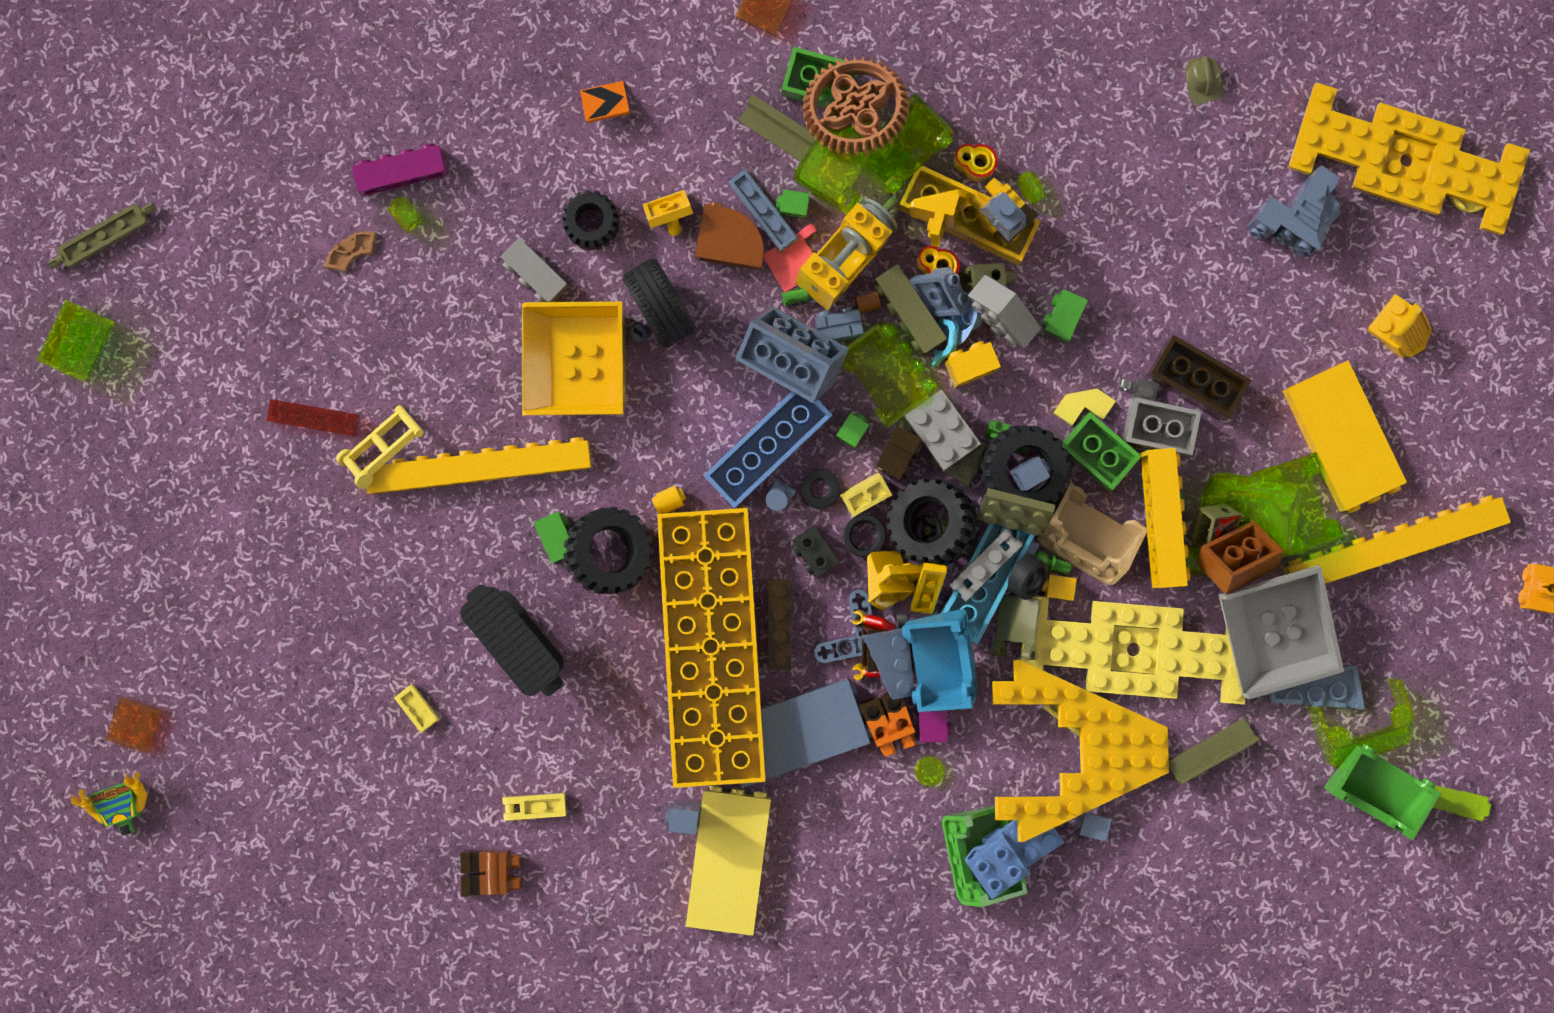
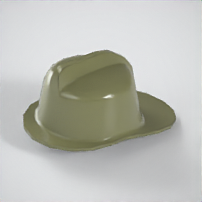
(1204, 80)

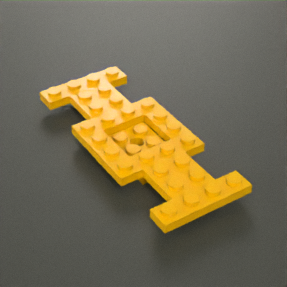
(1433, 169)

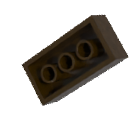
(1198, 378)

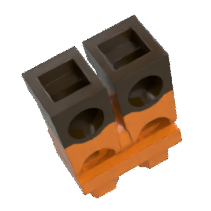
(890, 728)

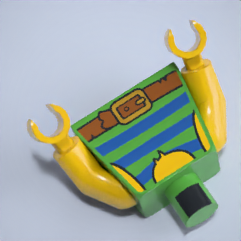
(115, 803)

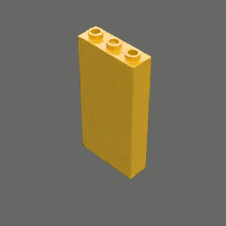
(1345, 437)

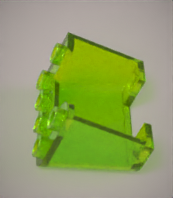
(831, 175)
(889, 372)

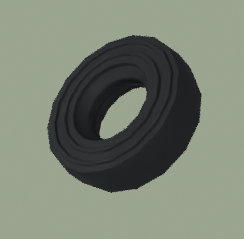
(829, 478)

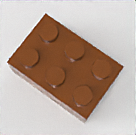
(1239, 557)

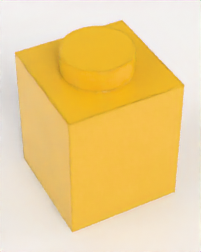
(1059, 587)

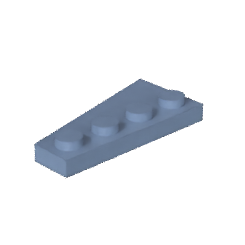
(1338, 690)

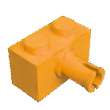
(1538, 588)

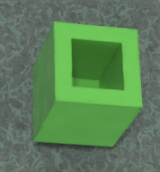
(793, 204)
(853, 429)

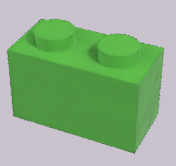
(1064, 315)
(553, 533)

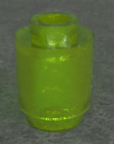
(1031, 187)

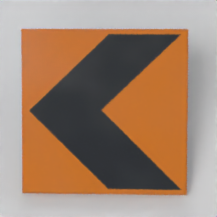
(604, 101)

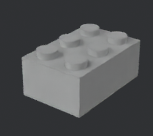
(1004, 312)
(1161, 426)
(943, 431)

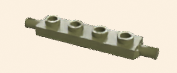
(102, 236)

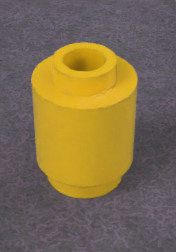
(669, 499)

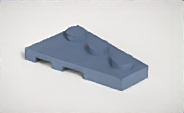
(893, 661)

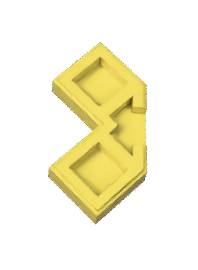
(1092, 400)

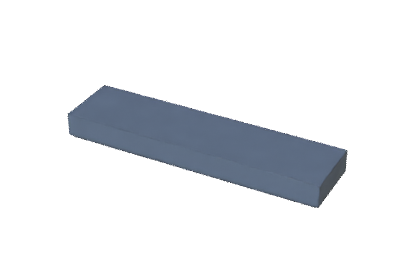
(763, 210)

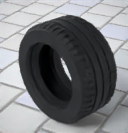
(659, 303)

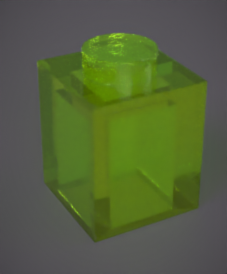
(405, 214)

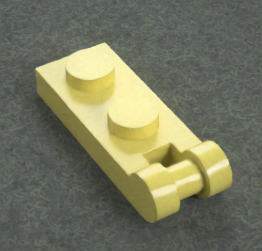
(535, 806)

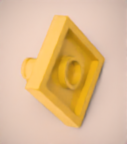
(668, 211)

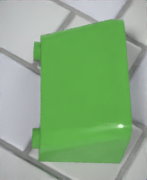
(1383, 791)
(962, 834)

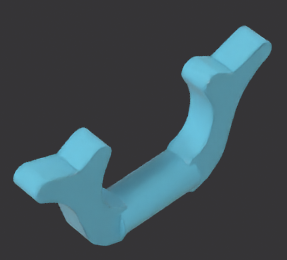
(952, 340)

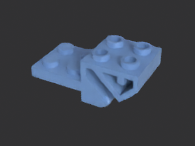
(1005, 860)

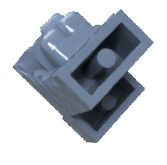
(1304, 219)

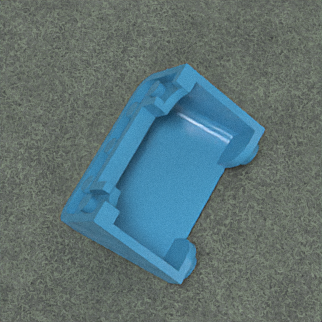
(942, 661)

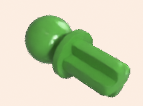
(1053, 563)

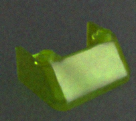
(1337, 742)

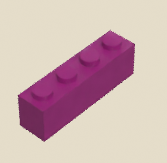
(399, 170)
(933, 726)

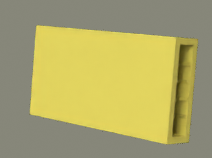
(728, 860)

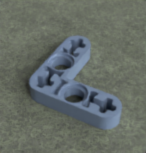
(856, 641)

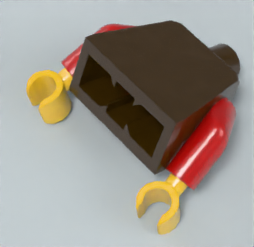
(872, 625)

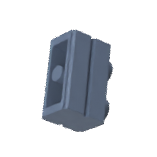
(841, 325)

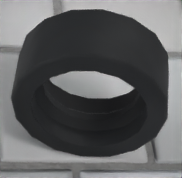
(864, 519)
(1028, 577)

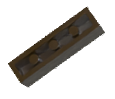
(779, 624)

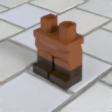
(497, 872)

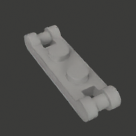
(986, 564)

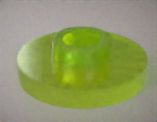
(929, 771)

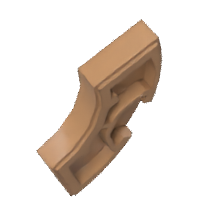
(349, 249)

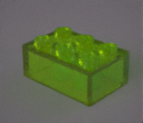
(75, 341)

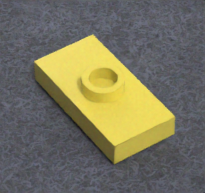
(417, 708)

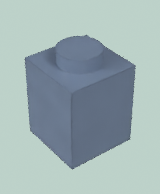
(1030, 473)
(1093, 825)

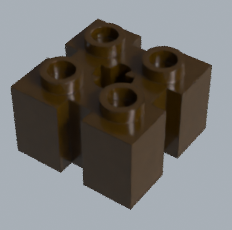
(897, 454)

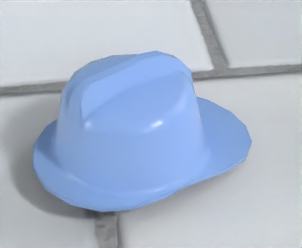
(967, 322)

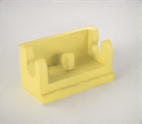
(865, 494)

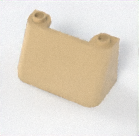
(1091, 538)

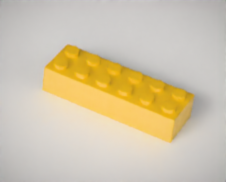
(968, 226)
(1164, 518)

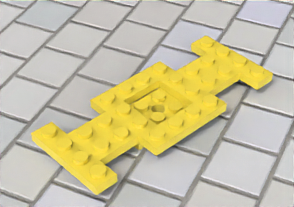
(1162, 651)

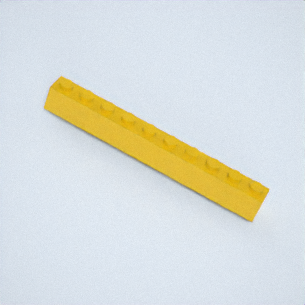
(482, 466)
(1406, 539)

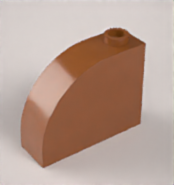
(729, 238)

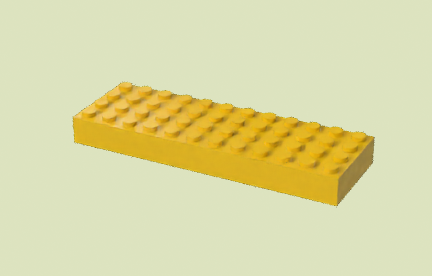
(711, 648)

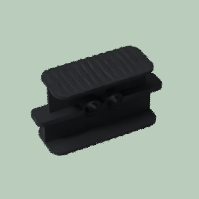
(513, 640)

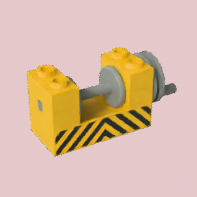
(847, 252)

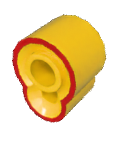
(975, 152)
(938, 256)

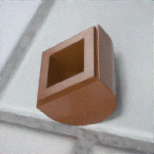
(868, 302)

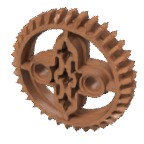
(856, 106)

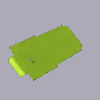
(1463, 803)

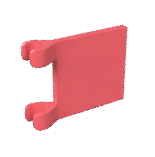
(787, 264)

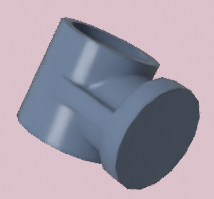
(779, 496)

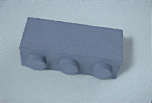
(683, 817)

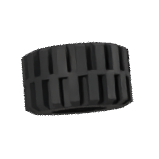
(577, 207)

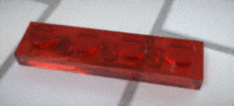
(312, 417)

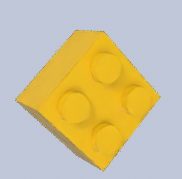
(972, 364)

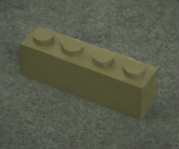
(910, 310)

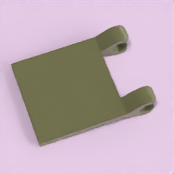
(1017, 623)

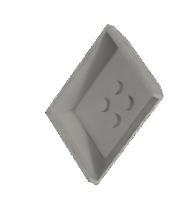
(1281, 632)

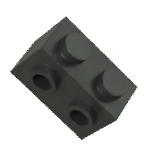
(814, 551)

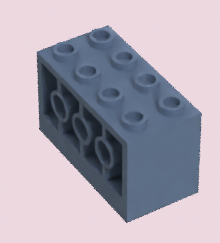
(792, 354)

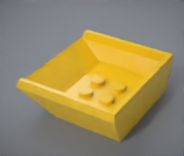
(573, 358)

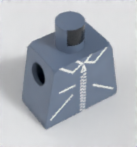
(1004, 215)

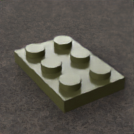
(1015, 512)

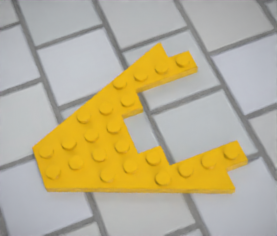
(1116, 750)

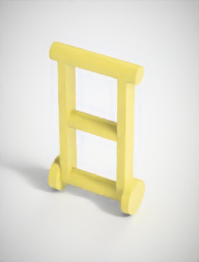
(347, 457)

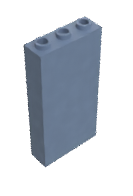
(812, 728)

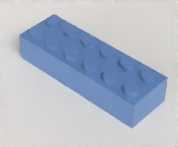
(766, 447)

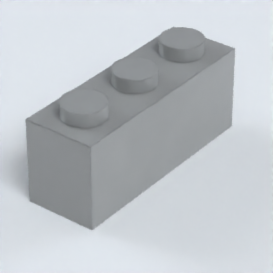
(533, 272)

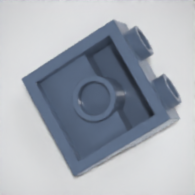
(941, 292)

